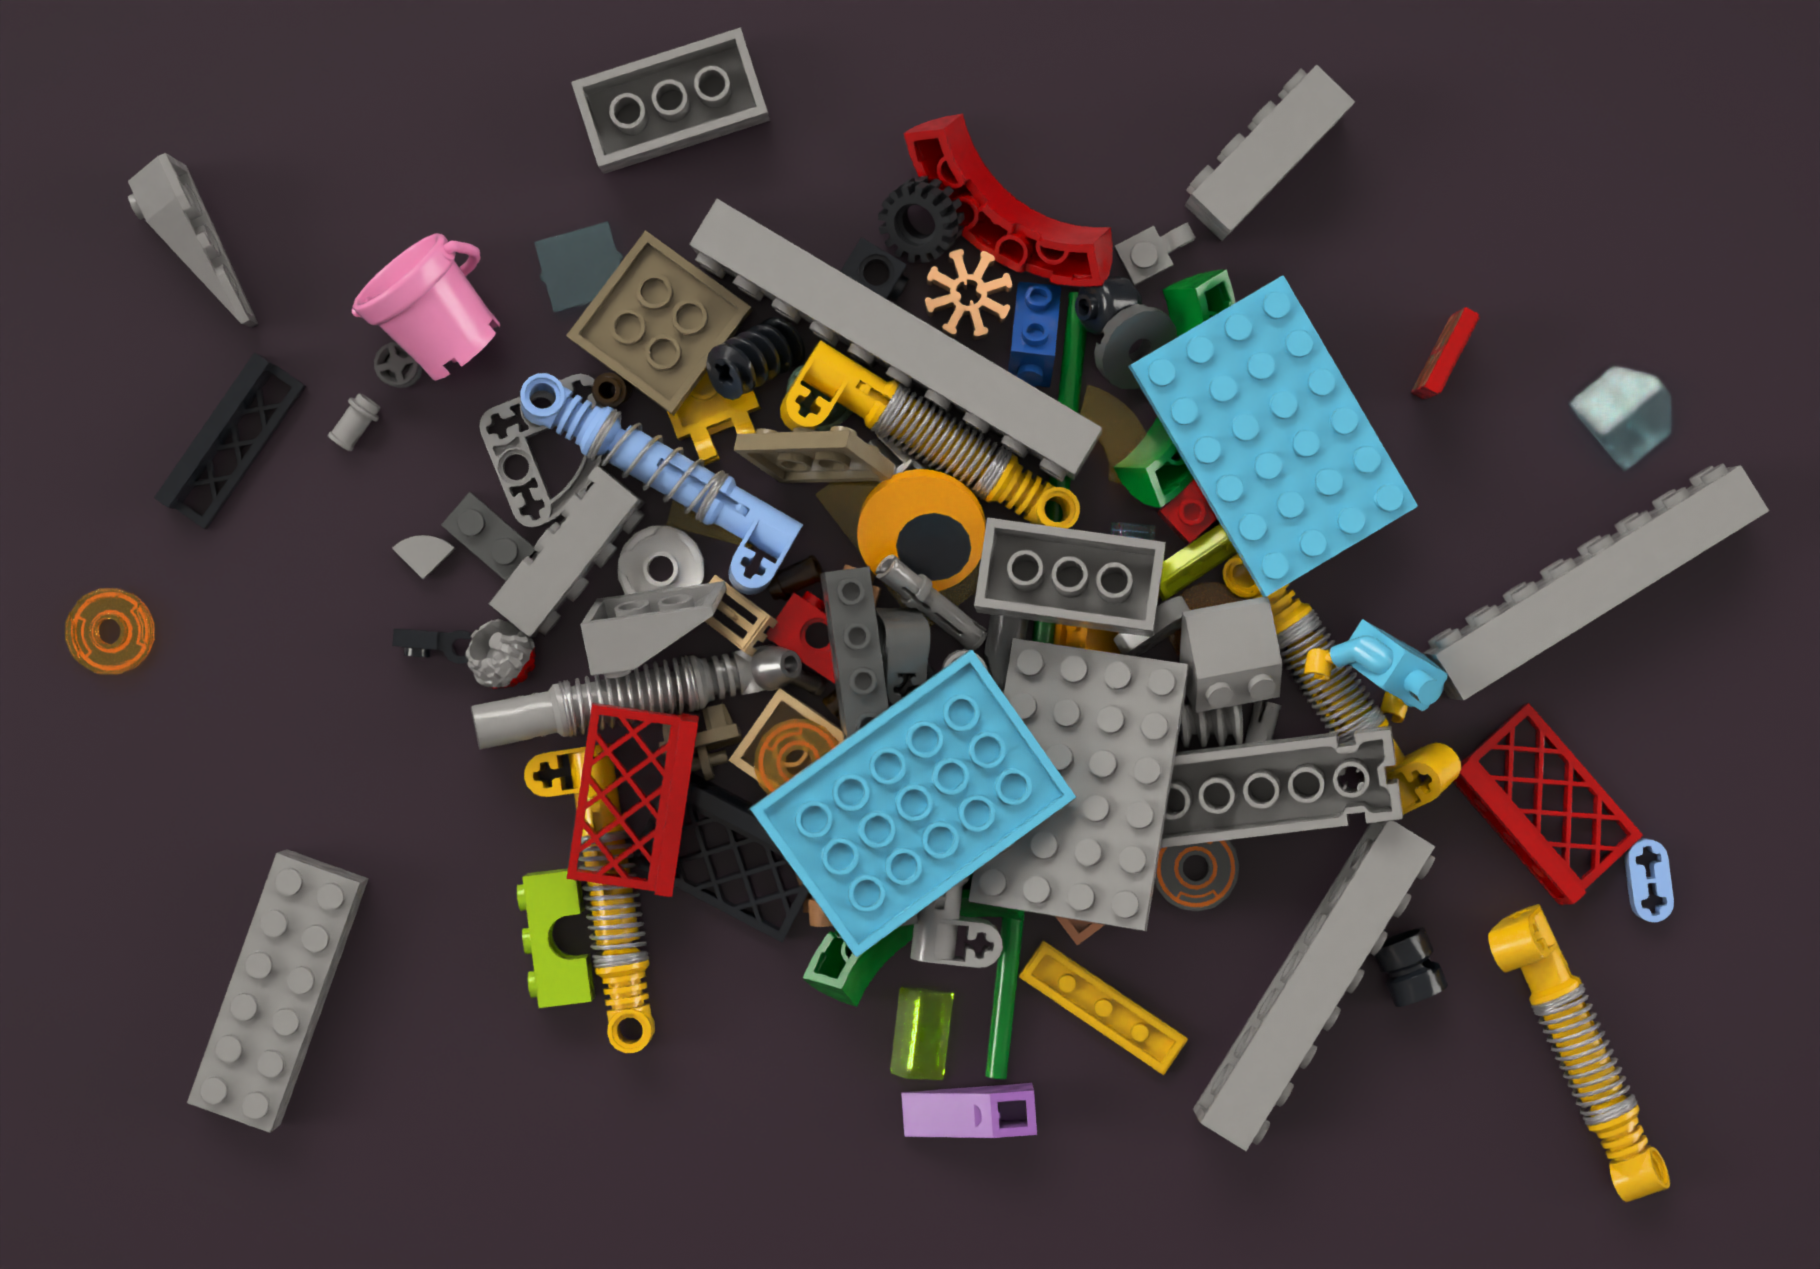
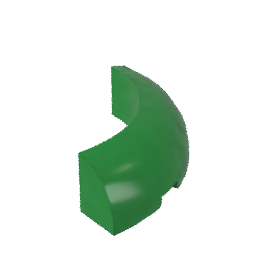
(1154, 468)
(846, 977)

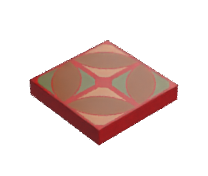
(1445, 353)

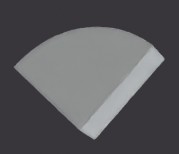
(423, 553)

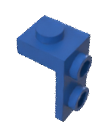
(1035, 333)

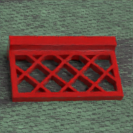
(671, 804)
(1526, 837)

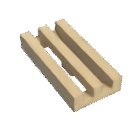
(755, 631)

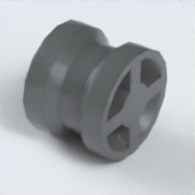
(388, 359)

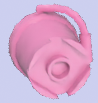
(430, 304)

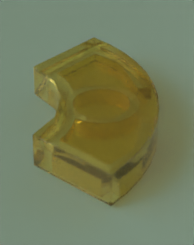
(1119, 426)

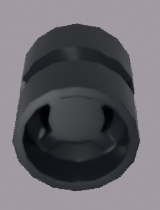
(1410, 968)

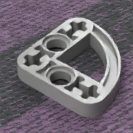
(517, 444)

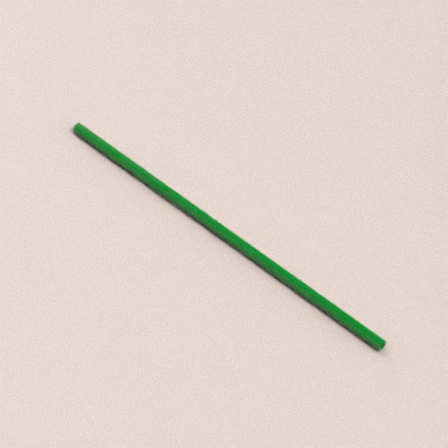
(1043, 632)

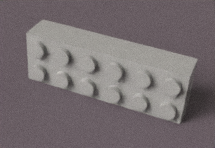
(277, 990)

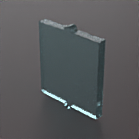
(577, 264)

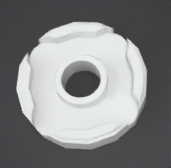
(655, 542)

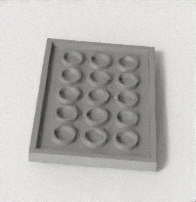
(1114, 740)

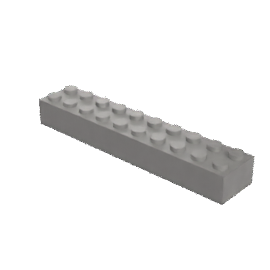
(894, 339)

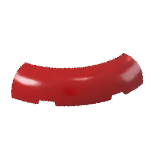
(1001, 222)

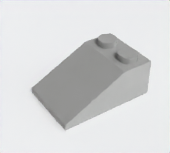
(635, 627)

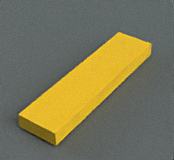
(1103, 1007)

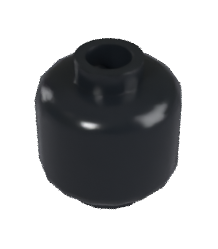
(1101, 303)

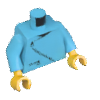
(1389, 663)

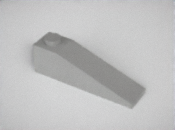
(176, 212)

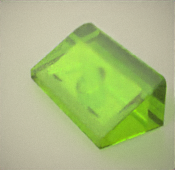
(921, 1033)

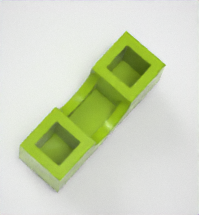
(556, 976)

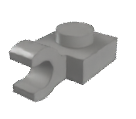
(1148, 254)

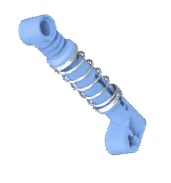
(677, 477)

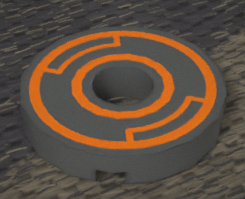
(1203, 892)

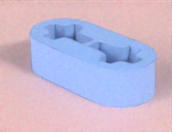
(1638, 882)

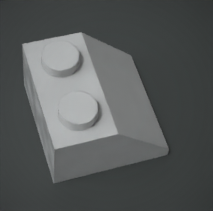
(1231, 654)

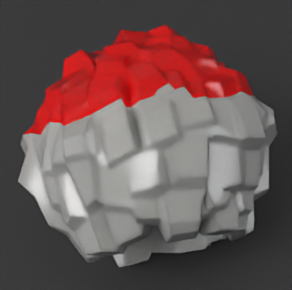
(500, 654)

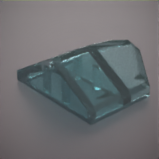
(1625, 413)

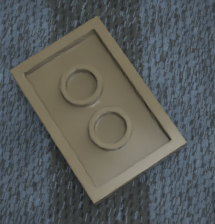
(814, 455)

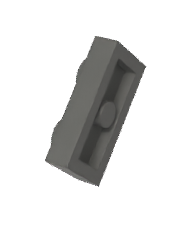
(488, 536)

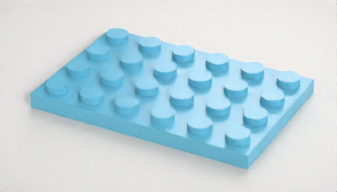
(1273, 436)
(913, 802)

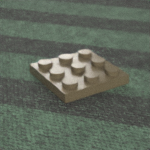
(658, 322)

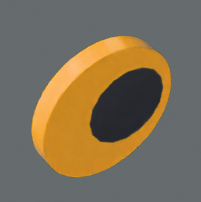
(925, 522)

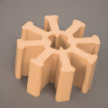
(982, 290)

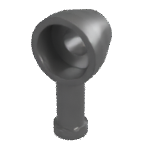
(777, 667)

